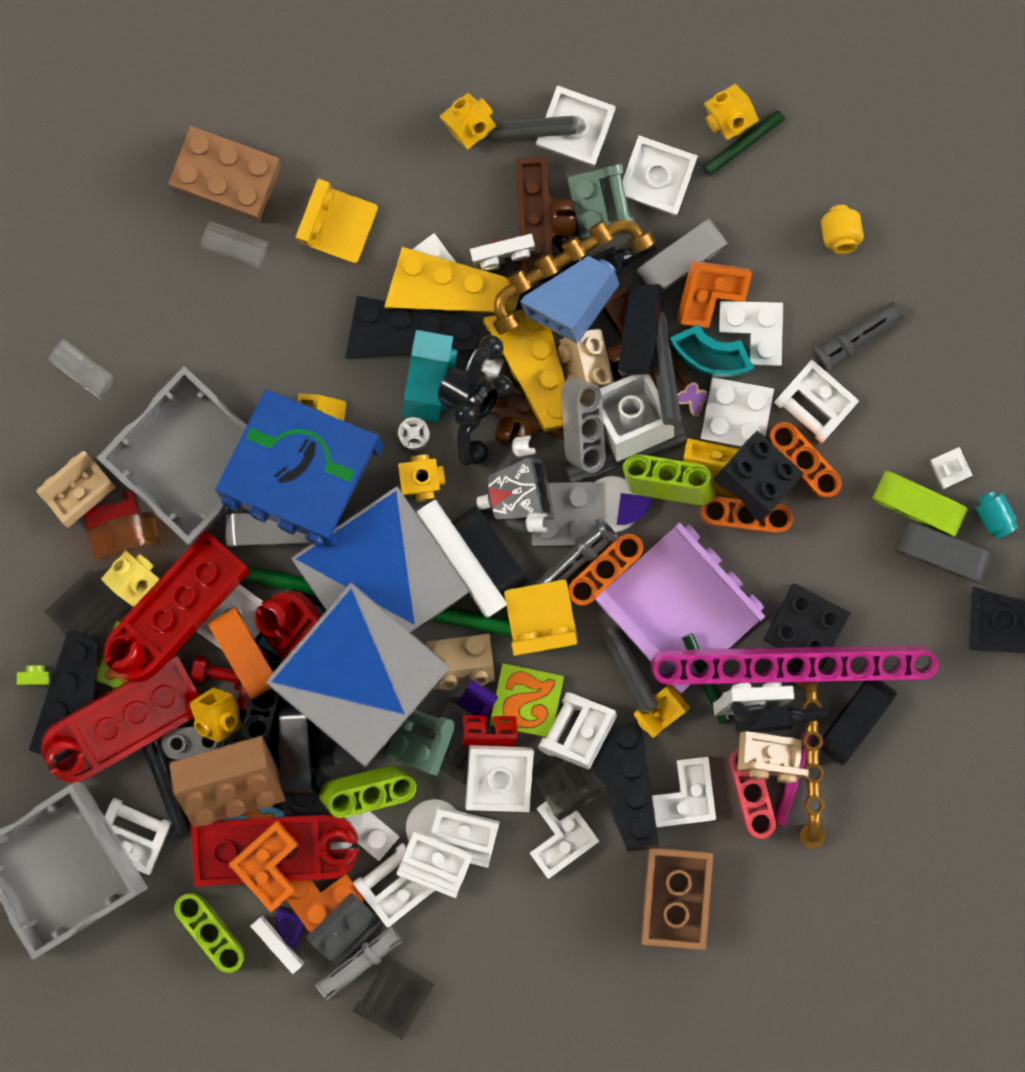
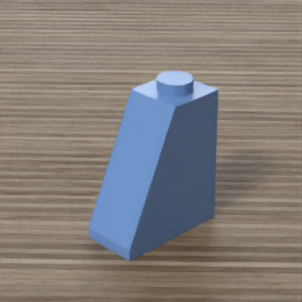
(572, 298)

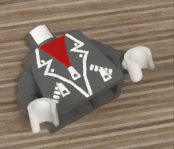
(519, 491)

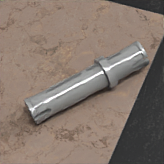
(353, 967)

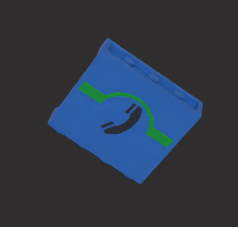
(296, 467)

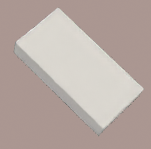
(277, 944)

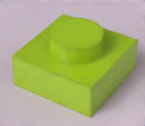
(34, 676)

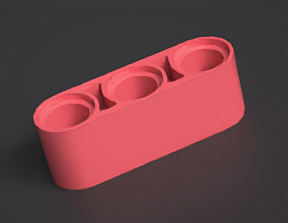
(749, 810)

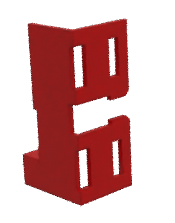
(103, 513)
(484, 739)

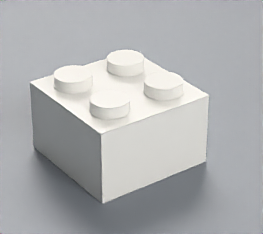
(633, 416)

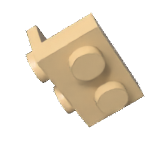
(586, 359)
(75, 488)
(468, 660)
(770, 755)

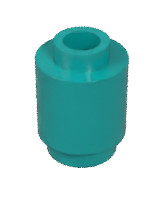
(996, 514)

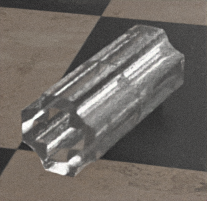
(235, 244)
(81, 368)

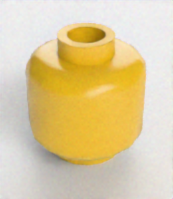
(842, 229)

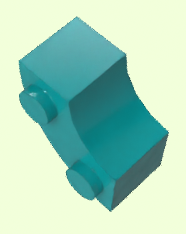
(711, 356)
(427, 368)

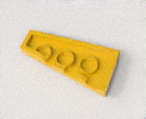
(440, 284)
(535, 366)

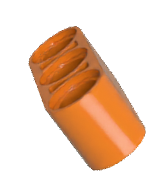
(819, 467)
(731, 521)
(613, 556)
(242, 652)

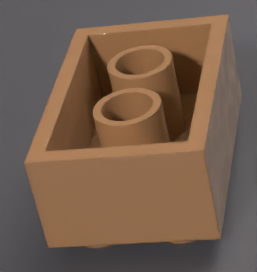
(225, 174)
(227, 782)
(676, 898)

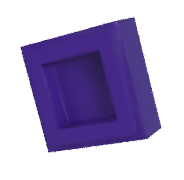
(477, 699)

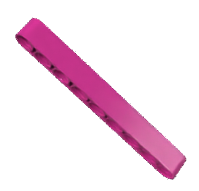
(808, 672)

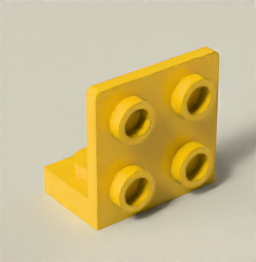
(336, 222)
(540, 617)

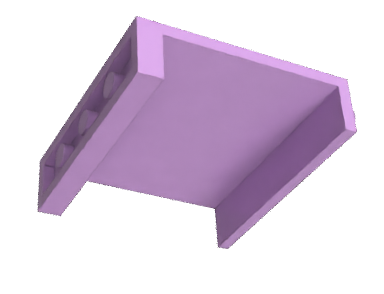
(676, 593)

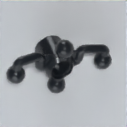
(474, 398)

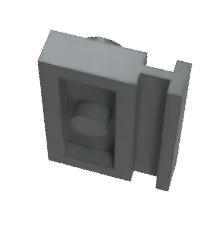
(344, 929)

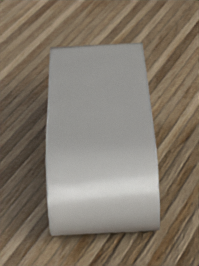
(675, 260)
(589, 437)
(244, 531)

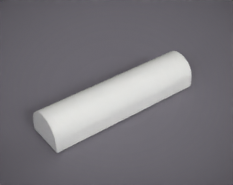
(462, 559)

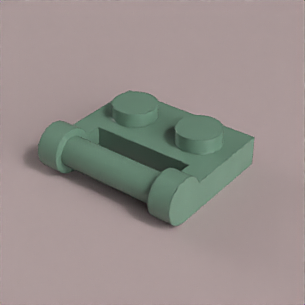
(591, 201)
(418, 750)

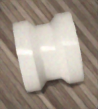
(410, 429)

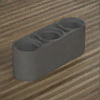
(944, 552)

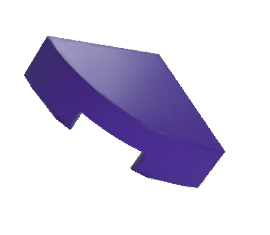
(632, 508)
(289, 926)

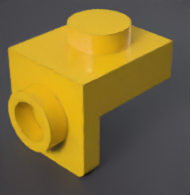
(669, 708)

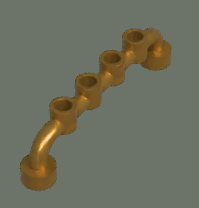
(547, 265)
(812, 833)

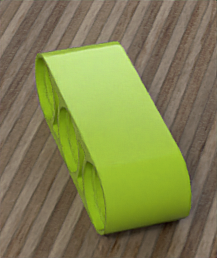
(657, 470)
(919, 504)
(354, 786)
(225, 938)

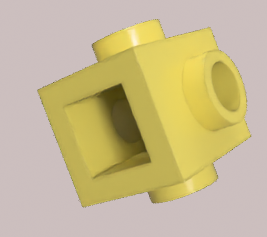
(130, 577)

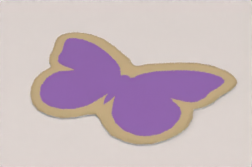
(694, 397)

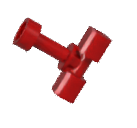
(202, 669)

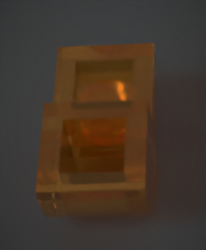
(123, 534)

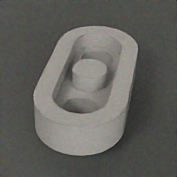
(191, 745)

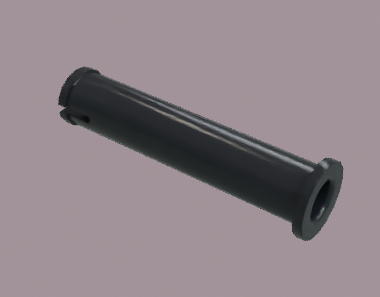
(162, 775)

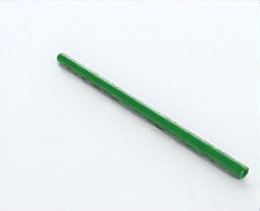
(448, 616)

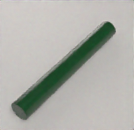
(744, 142)
(700, 665)

